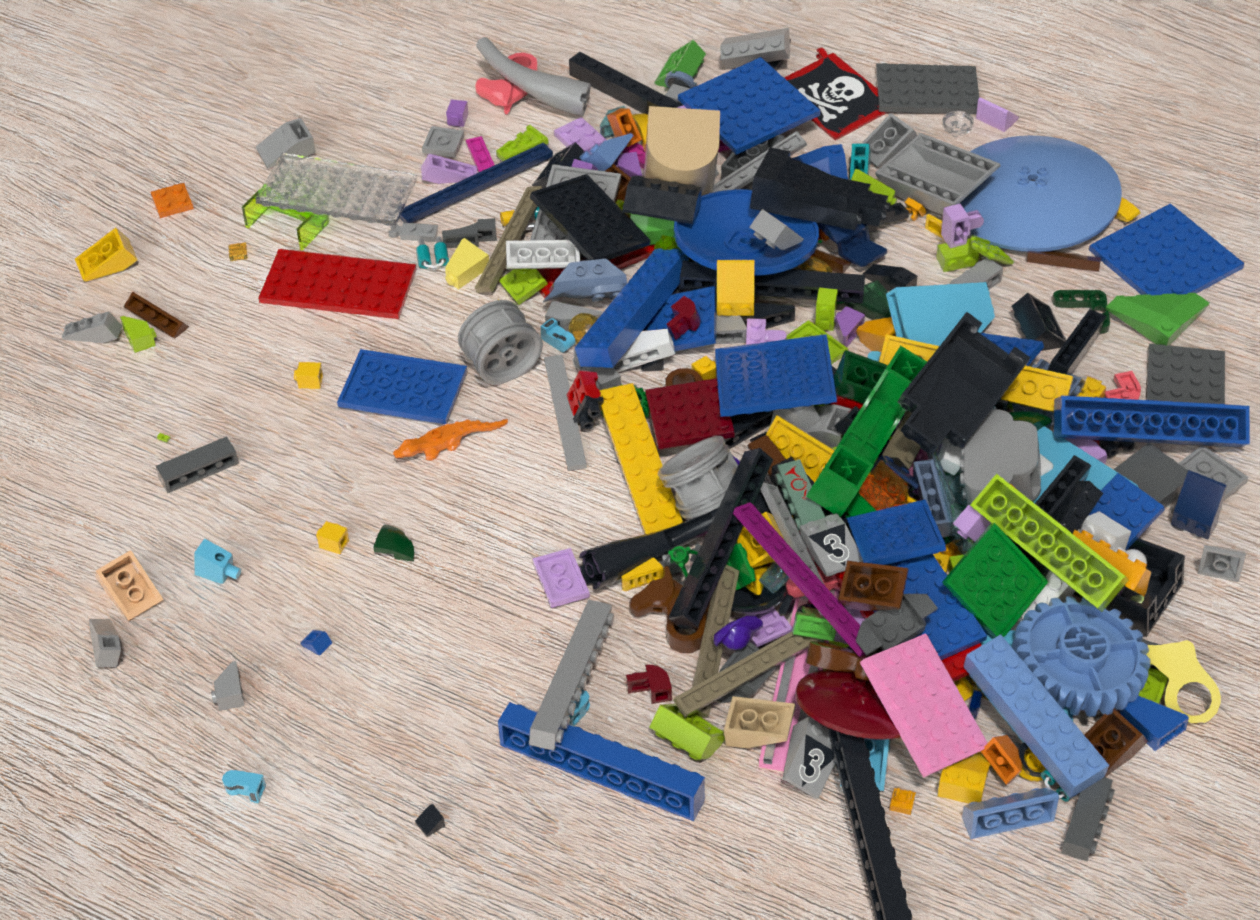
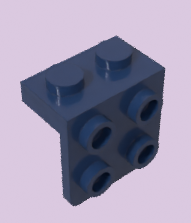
(860, 249)

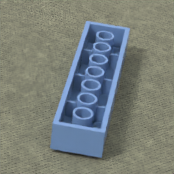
(1036, 716)

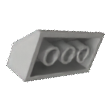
(768, 45)

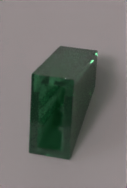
(874, 302)

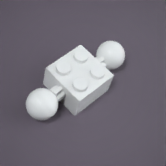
(1111, 532)

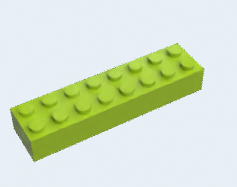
(1049, 543)

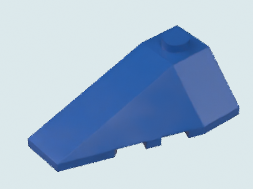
(828, 159)

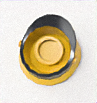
(1030, 763)

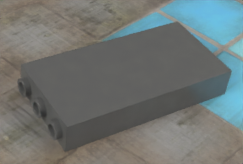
(1154, 474)

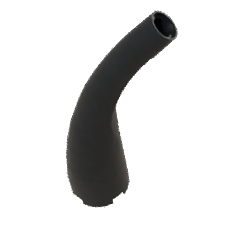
(612, 560)

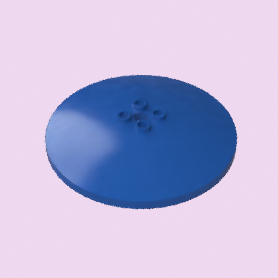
(724, 233)

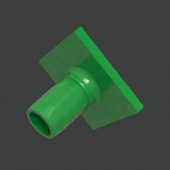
(995, 581)

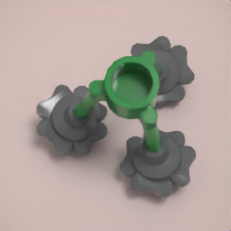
(678, 558)

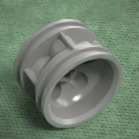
(500, 342)
(699, 476)

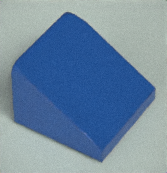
(316, 641)

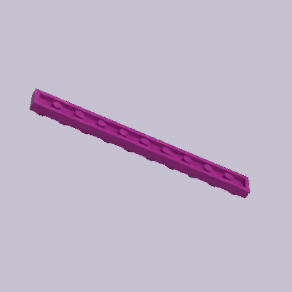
(800, 574)

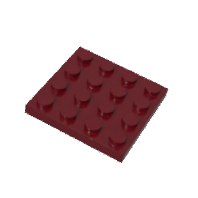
(687, 413)

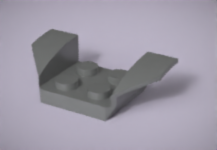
(893, 627)
(751, 687)

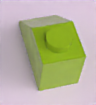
(138, 333)

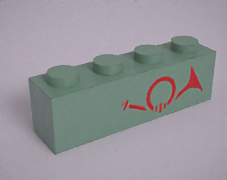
(794, 489)

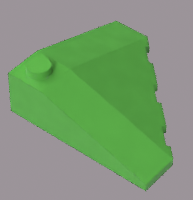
(1158, 316)

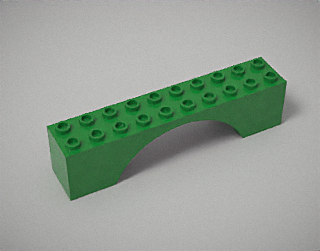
(866, 435)

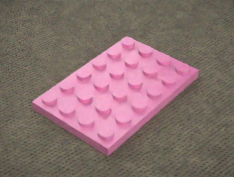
(924, 705)

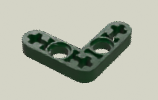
(1093, 303)

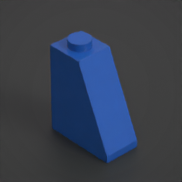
(1155, 721)

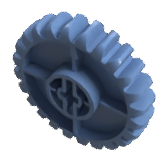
(1083, 655)

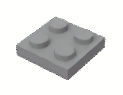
(443, 141)

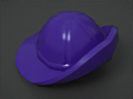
(738, 632)

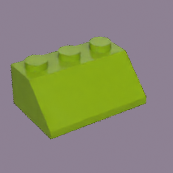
(688, 733)

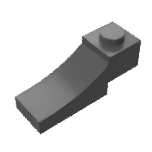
(478, 232)

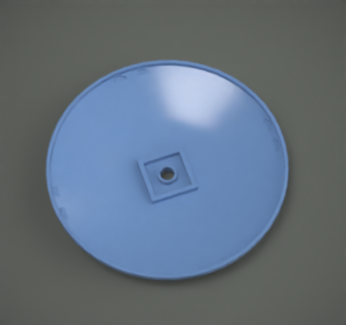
(1066, 205)

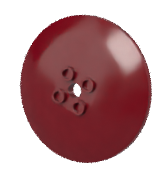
(845, 704)

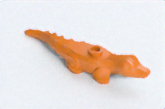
(443, 438)

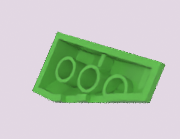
(654, 227)

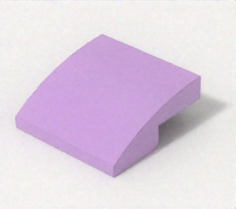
(773, 628)

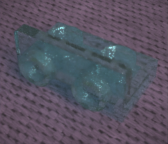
(774, 578)

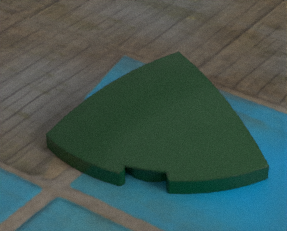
(1037, 419)
(394, 541)

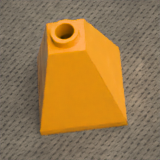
(873, 333)

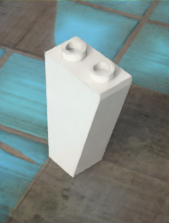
(647, 348)

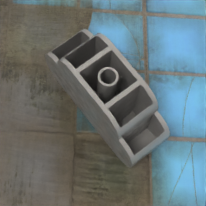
(1004, 449)

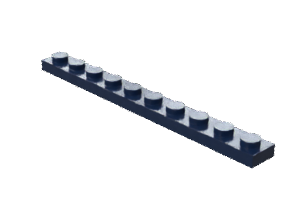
(476, 183)

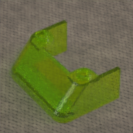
(306, 231)

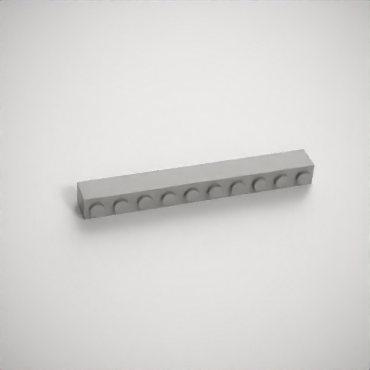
(571, 675)

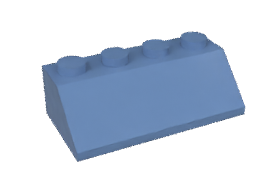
(1010, 812)

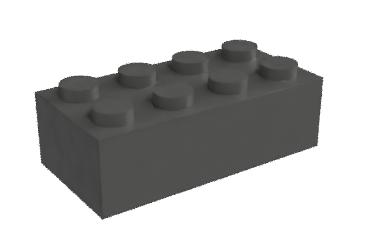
(735, 161)

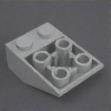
(289, 138)
(824, 428)

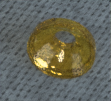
(815, 264)
(578, 325)

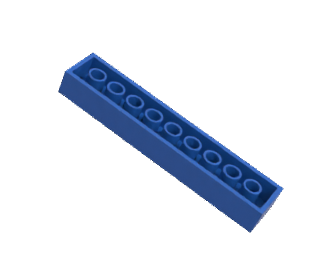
(631, 309)
(1151, 421)
(608, 764)

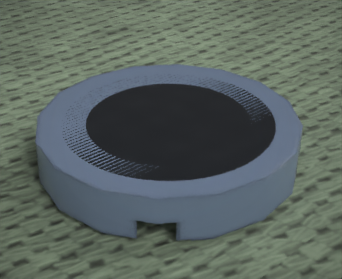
(679, 78)

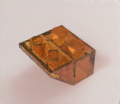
(884, 488)

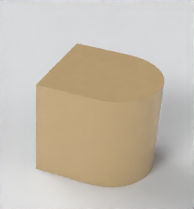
(682, 146)

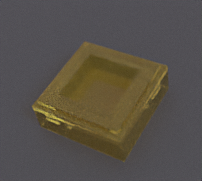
(238, 251)

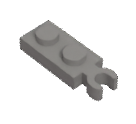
(414, 232)

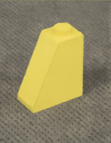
(465, 264)

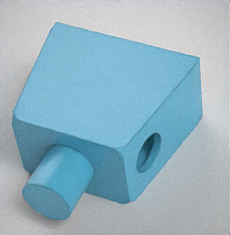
(214, 563)

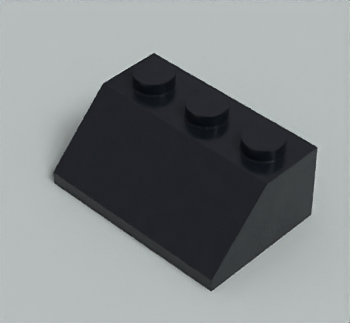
(563, 158)
(1038, 322)

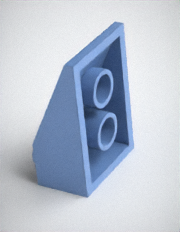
(606, 153)

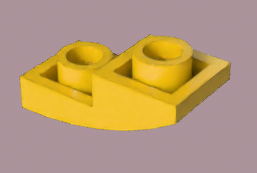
(1127, 211)

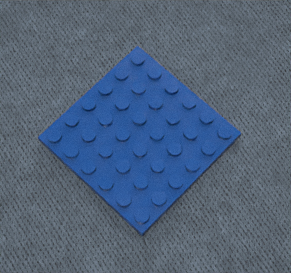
(752, 104)
(1166, 254)
(774, 375)

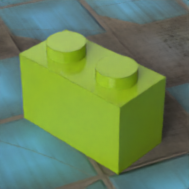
(956, 257)
(826, 308)

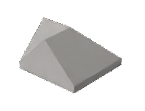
(1221, 562)

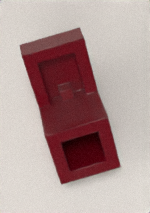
(685, 317)
(653, 680)

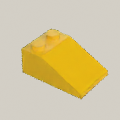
(106, 256)
(735, 287)
(965, 779)

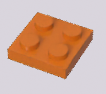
(171, 200)

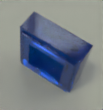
(975, 703)

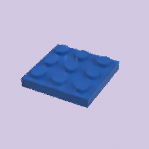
(1128, 506)

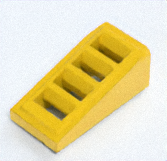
(642, 575)

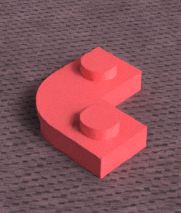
(1127, 387)

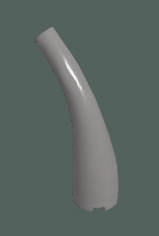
(555, 90)

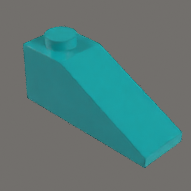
(860, 158)

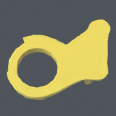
(1181, 667)

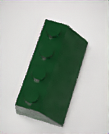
(857, 376)

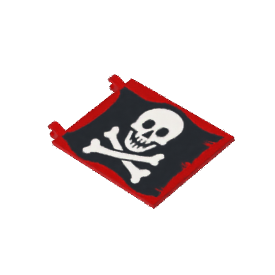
(839, 92)

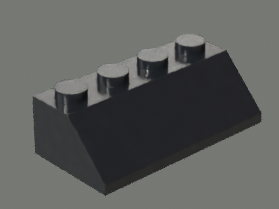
(662, 199)

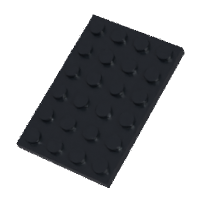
(590, 218)

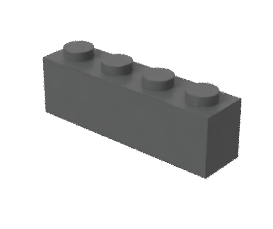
(197, 464)
(1086, 820)

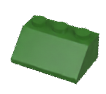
(684, 59)

